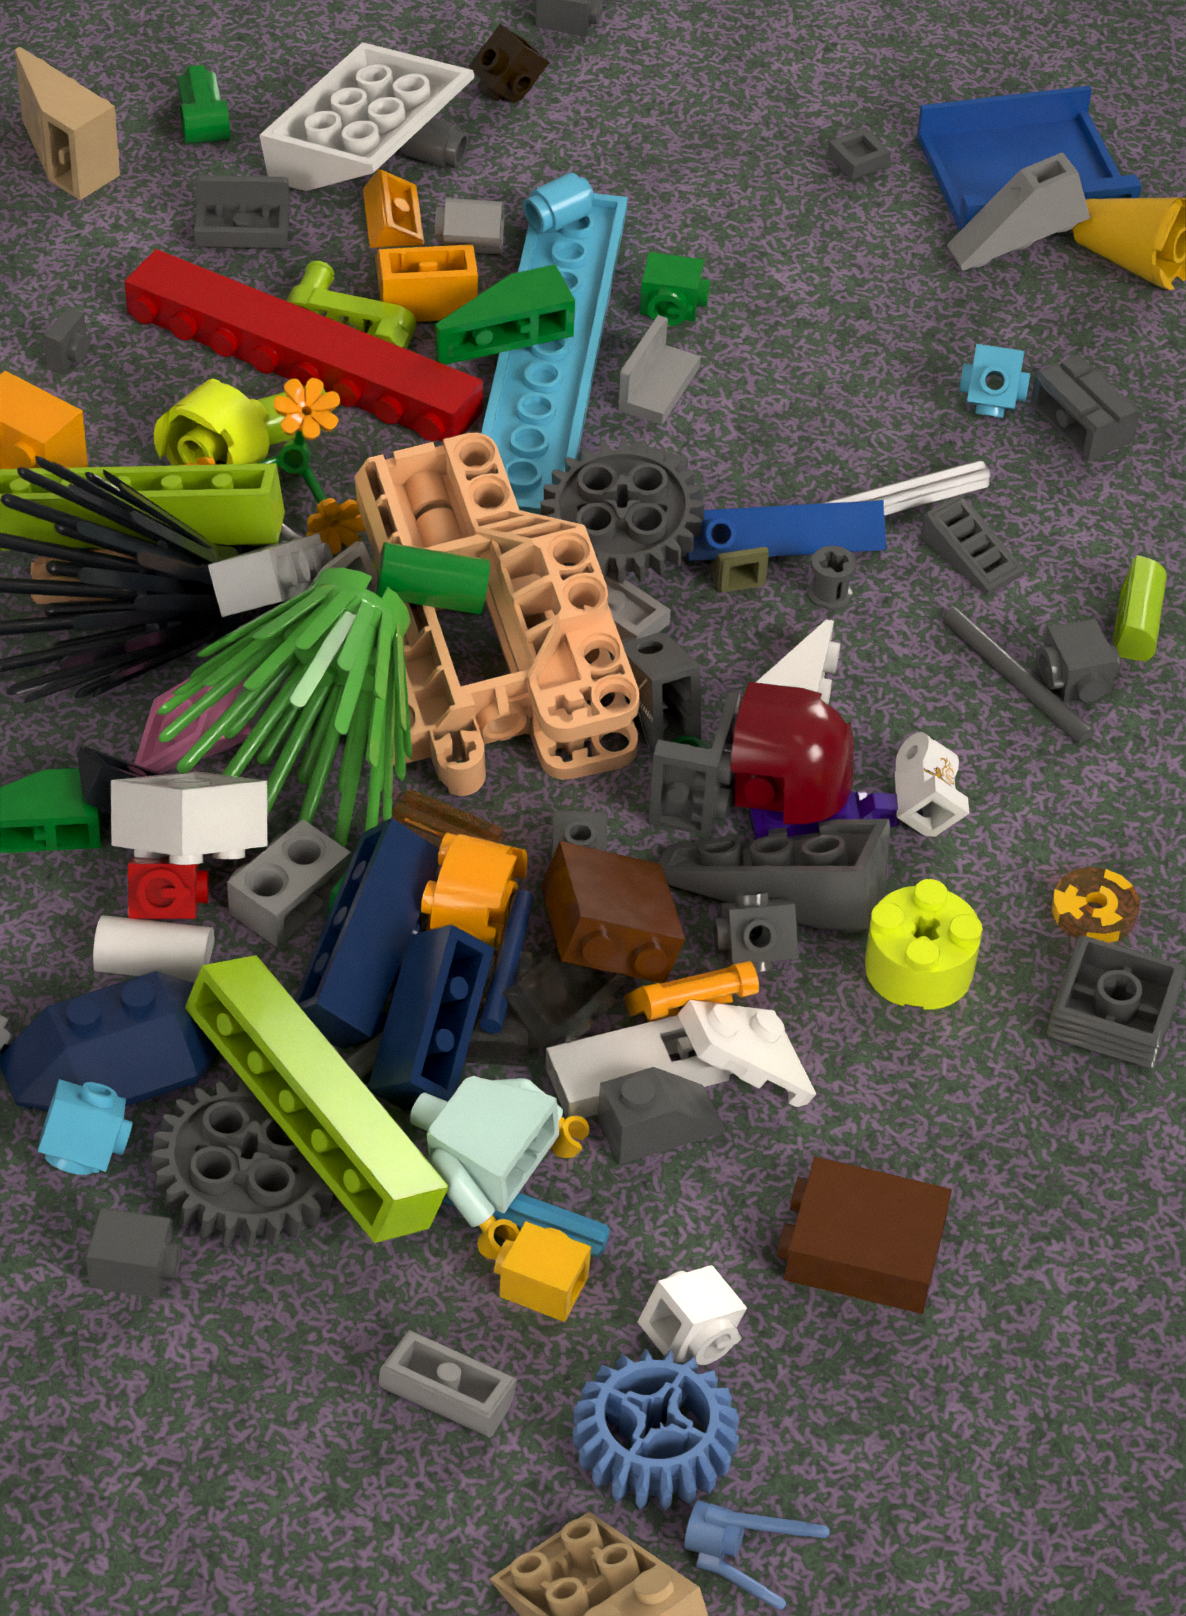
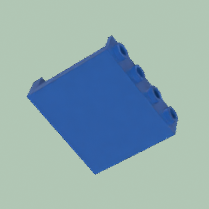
(986, 141)

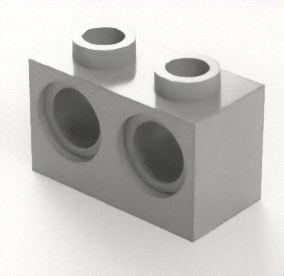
(287, 882)

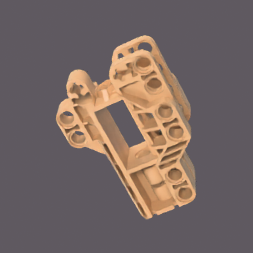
(464, 505)

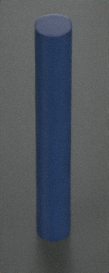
(506, 961)

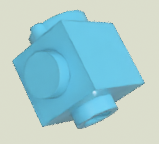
(84, 1127)

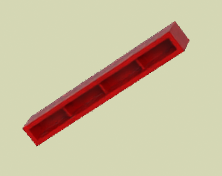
(303, 346)

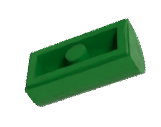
(434, 577)

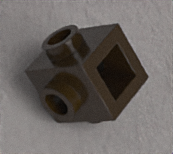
(507, 65)

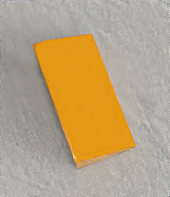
(392, 211)

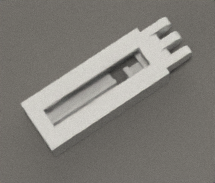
(583, 1064)

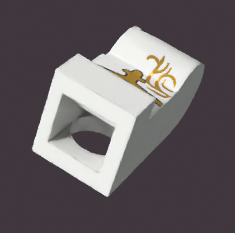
(927, 782)

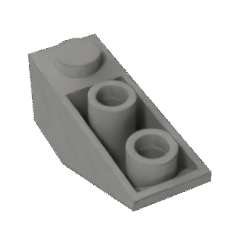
(1028, 208)

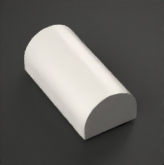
(150, 946)

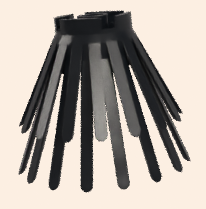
(162, 590)

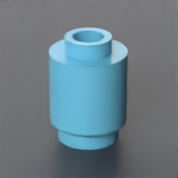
(558, 203)

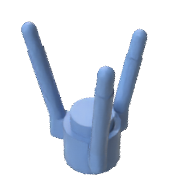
(720, 1531)

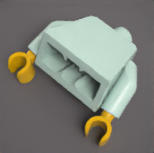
(490, 1145)

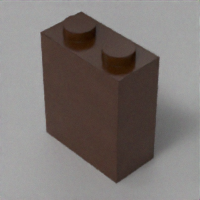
(612, 912)
(864, 1234)

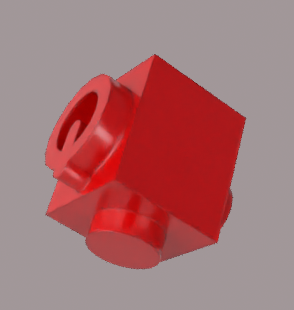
(165, 889)

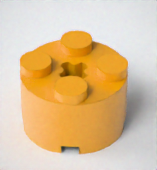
(474, 886)

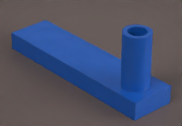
(792, 529)

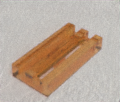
(442, 819)

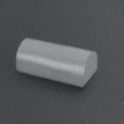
(448, 1383)

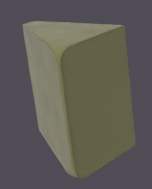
(740, 569)

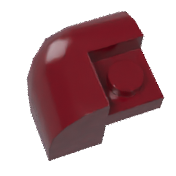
(791, 754)

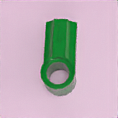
(201, 108)

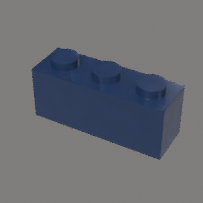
(431, 1016)

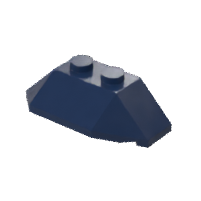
(117, 1036)

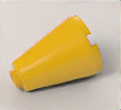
(1138, 235)

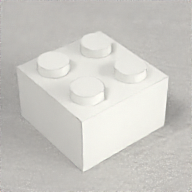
(189, 816)

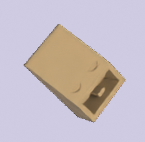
(68, 127)
(595, 1573)

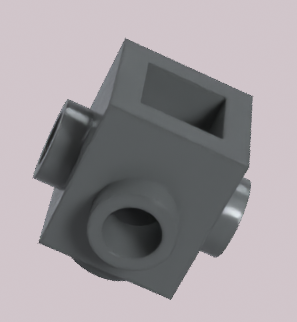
(776, 933)

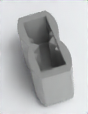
(471, 223)

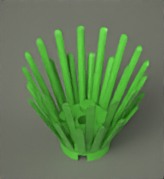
(344, 657)

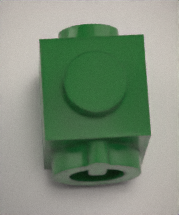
(673, 287)

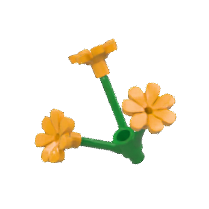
(305, 414)

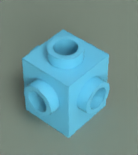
(1000, 362)

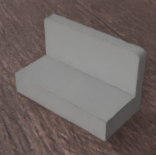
(655, 375)

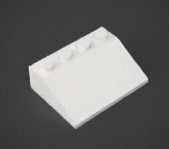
(358, 116)

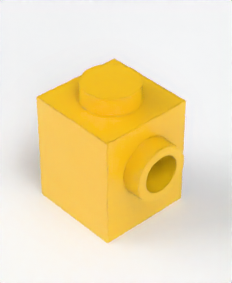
(543, 1270)

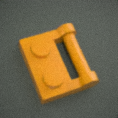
(664, 999)

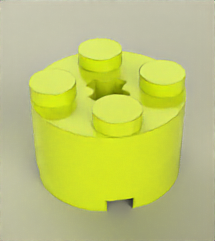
(215, 424)
(922, 946)

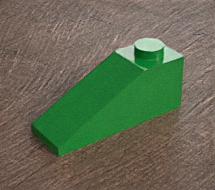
(508, 316)
(47, 814)

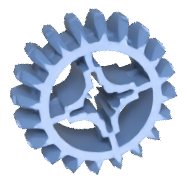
(669, 1457)

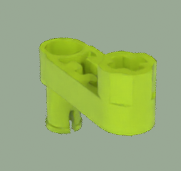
(370, 316)

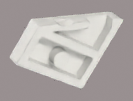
(747, 1044)

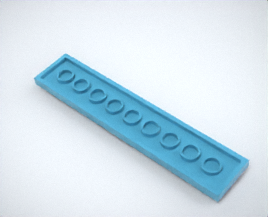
(545, 388)

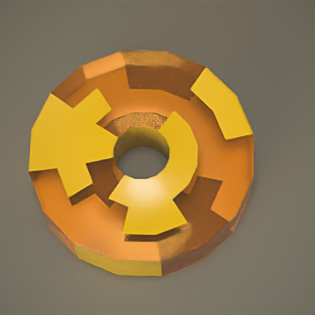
(1098, 886)

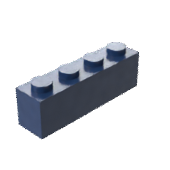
(367, 933)

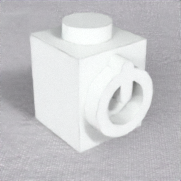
(693, 1316)

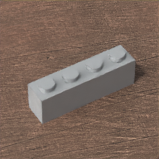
(268, 574)

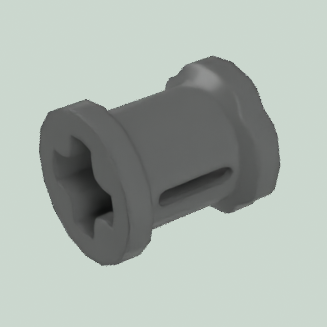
(839, 570)

